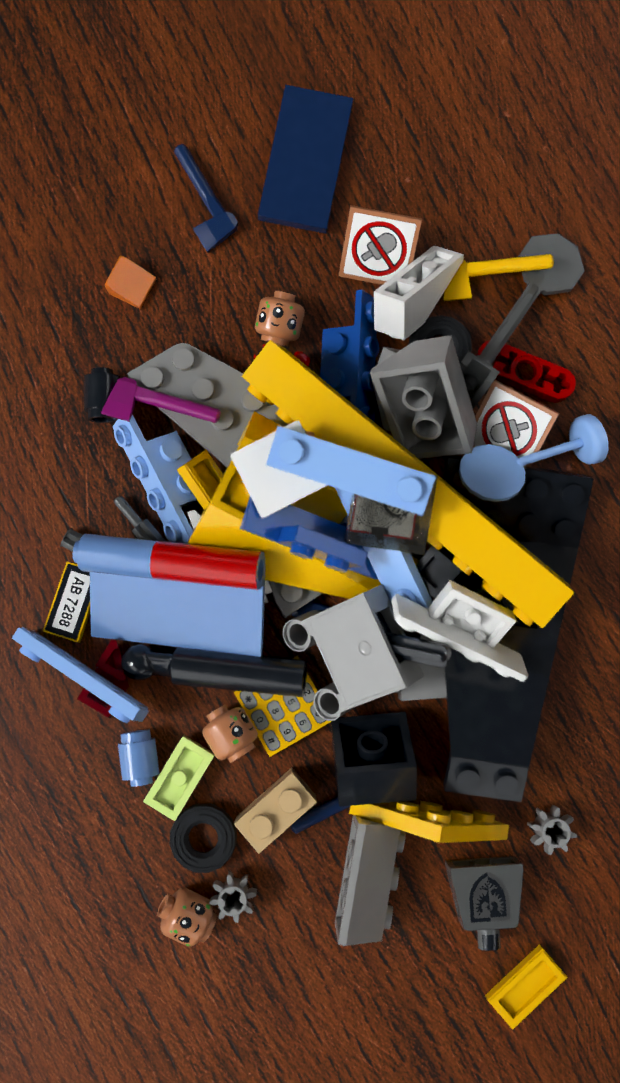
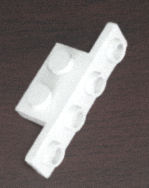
(466, 625)

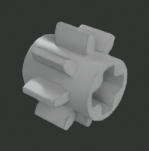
(554, 839)
(237, 906)

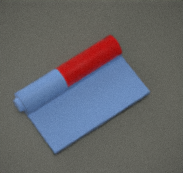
(175, 593)

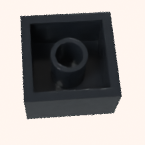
(373, 759)

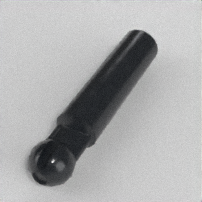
(218, 670)

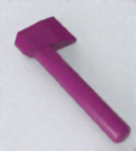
(126, 392)

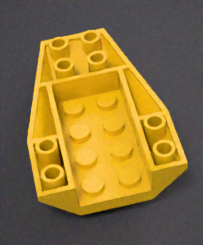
(223, 517)

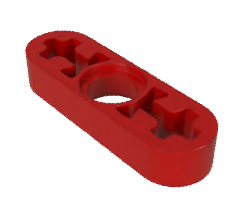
(539, 365)

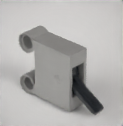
(362, 651)

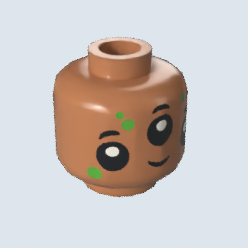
(279, 318)
(229, 733)
(186, 917)

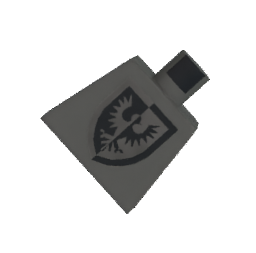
(486, 896)

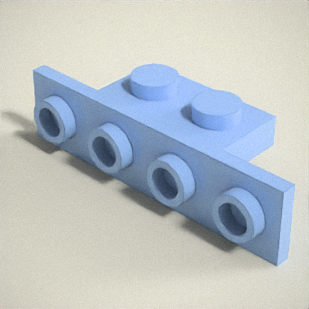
(156, 466)

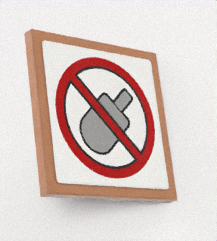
(377, 244)
(513, 421)

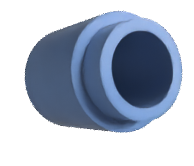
(138, 757)

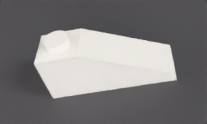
(412, 293)

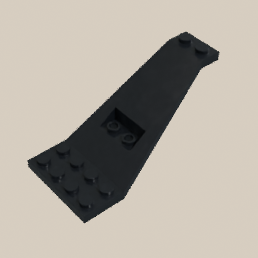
(497, 716)

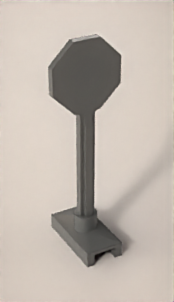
(559, 279)

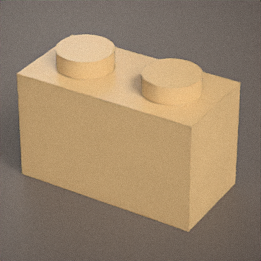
(275, 810)

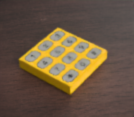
(281, 718)

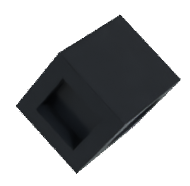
(437, 569)

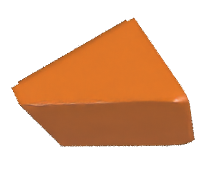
(129, 282)

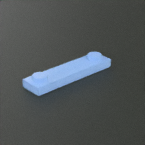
(350, 470)
(394, 568)
(122, 704)

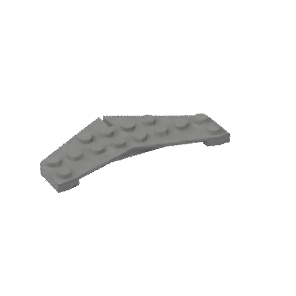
(205, 380)

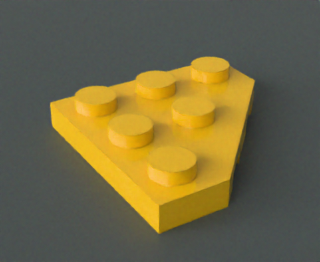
(433, 822)

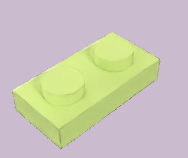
(179, 777)

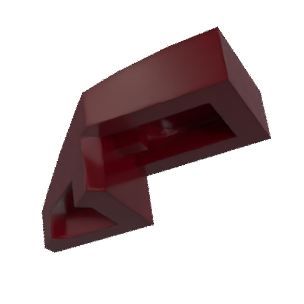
(110, 668)

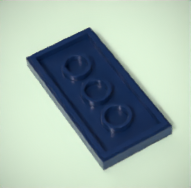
(305, 159)

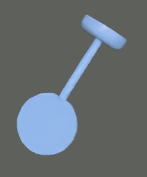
(499, 474)

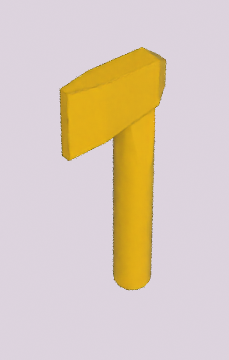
(460, 288)

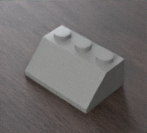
(426, 399)
(367, 882)

